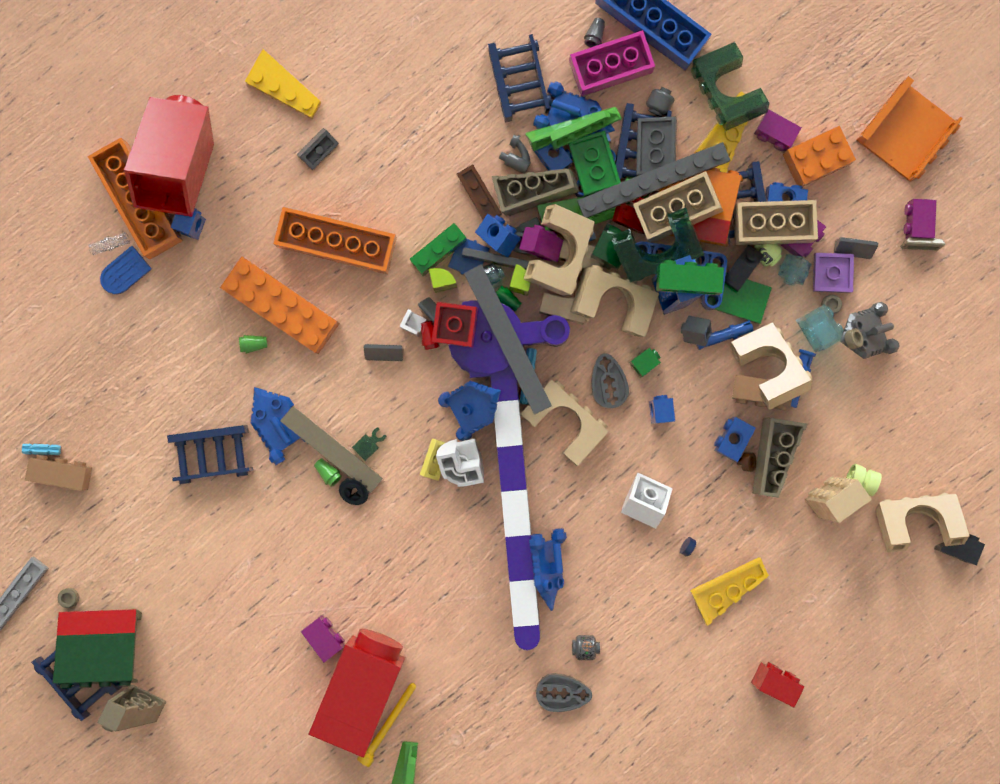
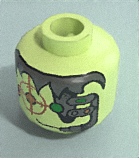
(771, 253)

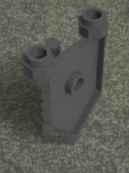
(872, 330)

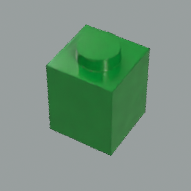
(645, 362)

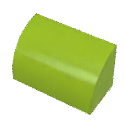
(442, 280)
(518, 283)

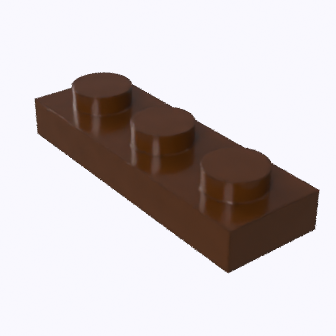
(478, 192)

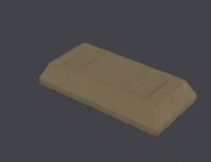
(923, 244)

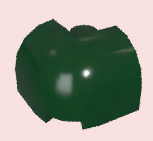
(604, 250)

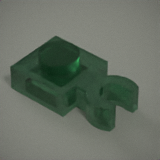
(367, 445)

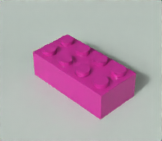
(611, 63)

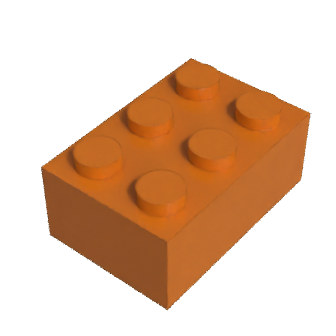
(819, 156)

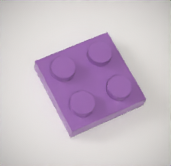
(833, 272)

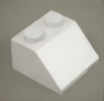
(647, 500)

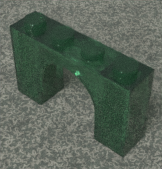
(729, 110)
(642, 264)

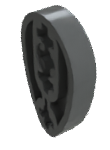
(620, 382)
(559, 704)

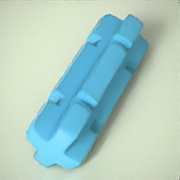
(41, 449)

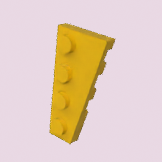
(279, 84)
(729, 138)
(720, 593)

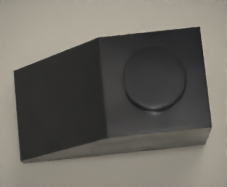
(743, 268)
(968, 552)

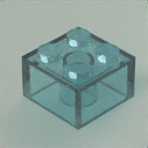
(820, 328)

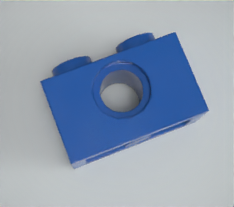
(562, 161)
(775, 191)
(189, 225)
(498, 235)
(661, 409)
(743, 431)

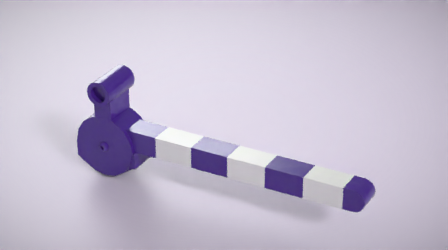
(488, 360)

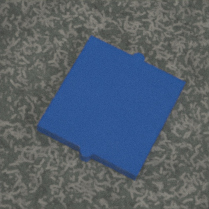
(464, 264)

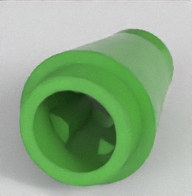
(252, 343)
(327, 472)

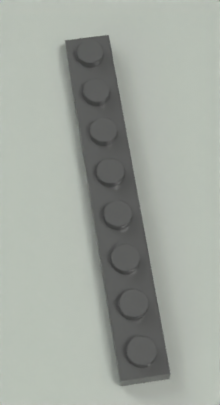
(653, 180)

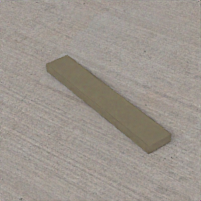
(330, 448)

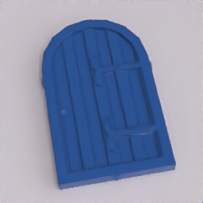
(124, 271)

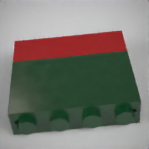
(95, 648)

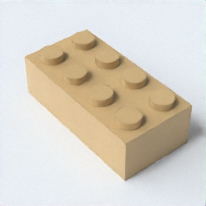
(693, 193)
(775, 222)
(837, 499)

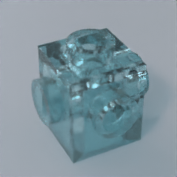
(794, 270)

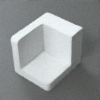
(412, 323)

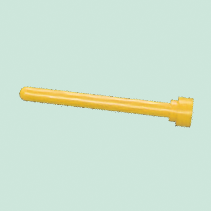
(368, 758)

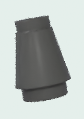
(595, 33)

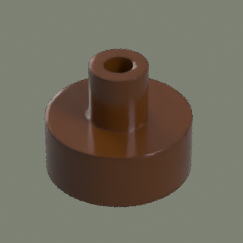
(747, 462)

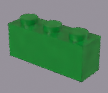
(438, 249)
(690, 278)

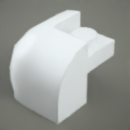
(461, 462)

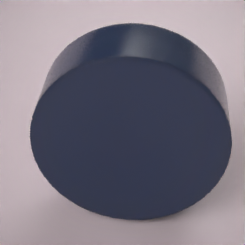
(688, 546)

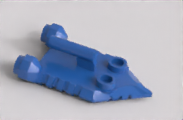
(567, 107)
(472, 406)
(266, 418)
(548, 564)

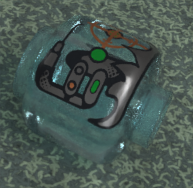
(494, 274)

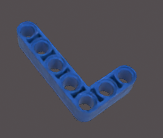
(706, 258)

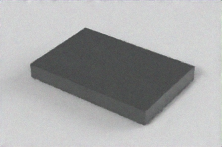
(655, 143)

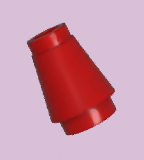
(426, 333)

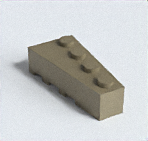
(529, 190)
(775, 454)
(131, 709)

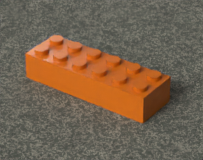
(148, 227)
(335, 240)
(279, 305)

